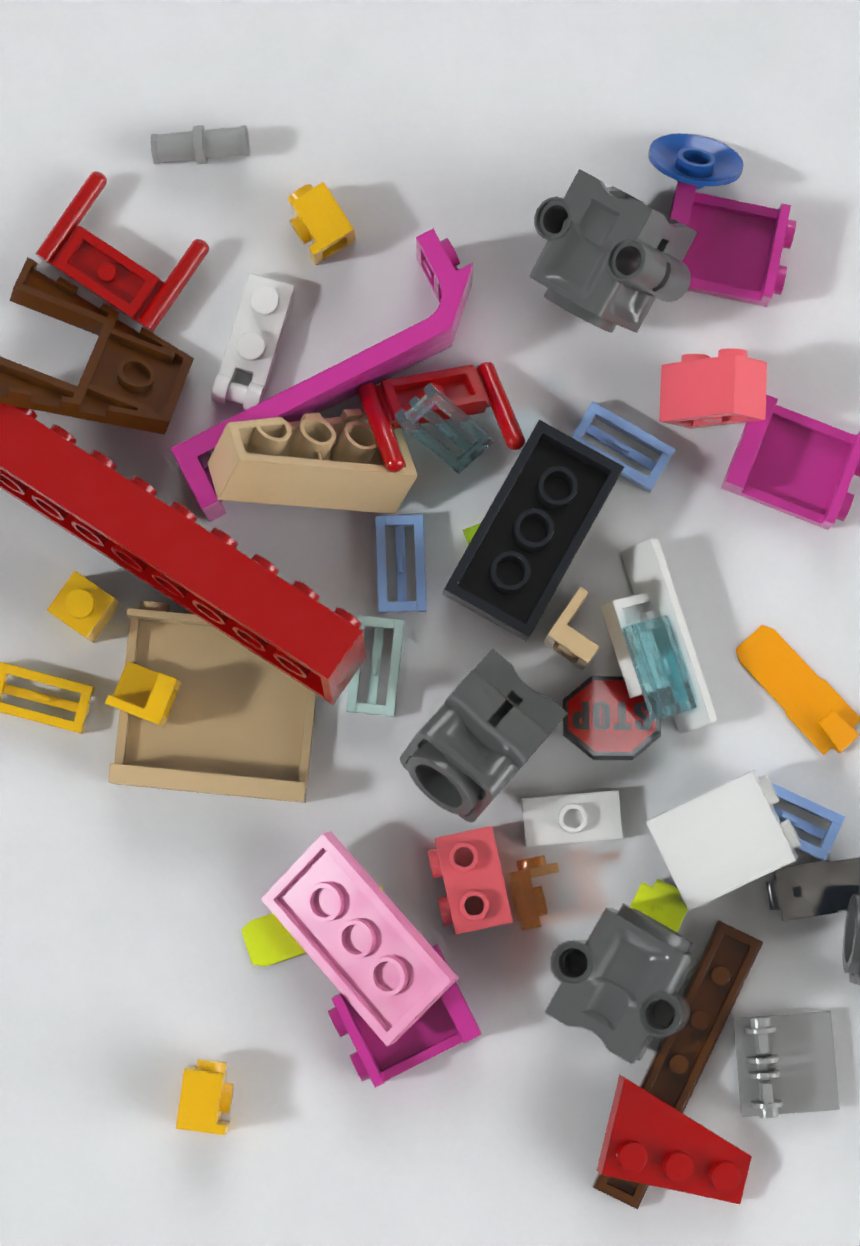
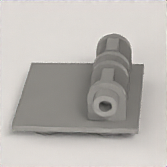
(786, 1064)

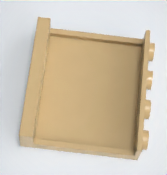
(232, 725)

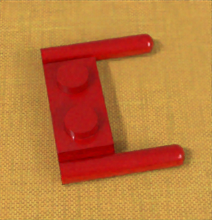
(110, 272)
(467, 387)

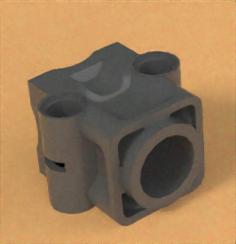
(609, 254)
(480, 738)
(628, 971)

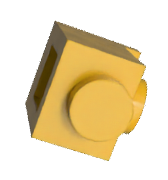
(320, 221)
(204, 1098)

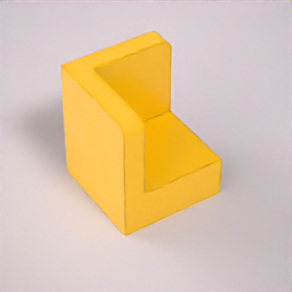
(145, 693)

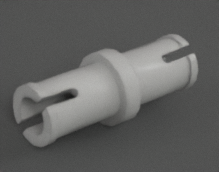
(200, 144)

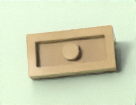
(567, 640)

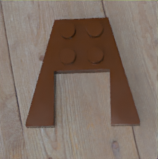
(128, 378)

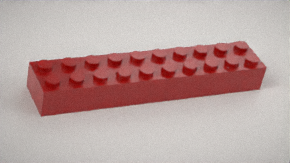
(179, 556)

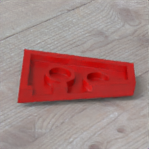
(667, 1149)

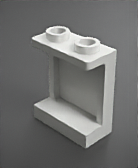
(724, 839)

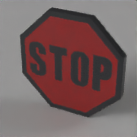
(607, 721)

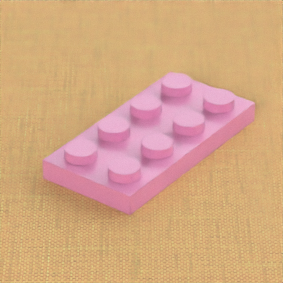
(359, 938)

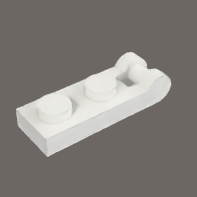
(253, 340)

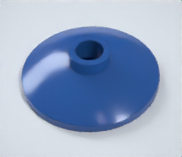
(695, 160)

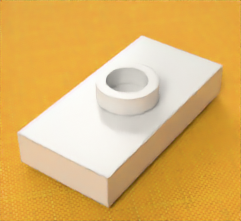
(572, 818)

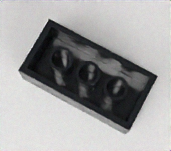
(533, 530)

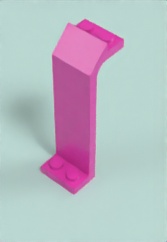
(343, 379)

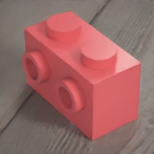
(713, 389)
(471, 880)

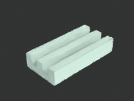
(371, 707)

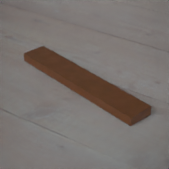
(684, 1054)

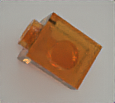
(529, 900)

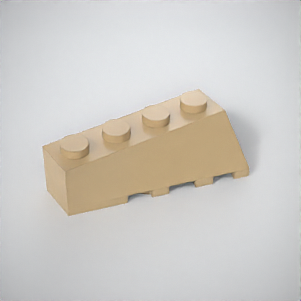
(309, 464)

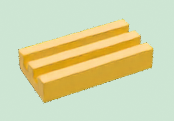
(81, 708)

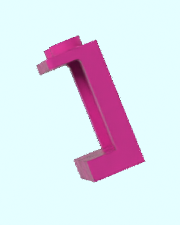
(735, 245)
(795, 466)
(437, 1030)

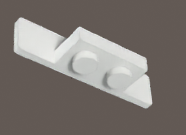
(655, 598)

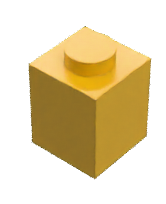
(84, 606)

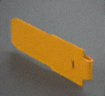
(802, 694)

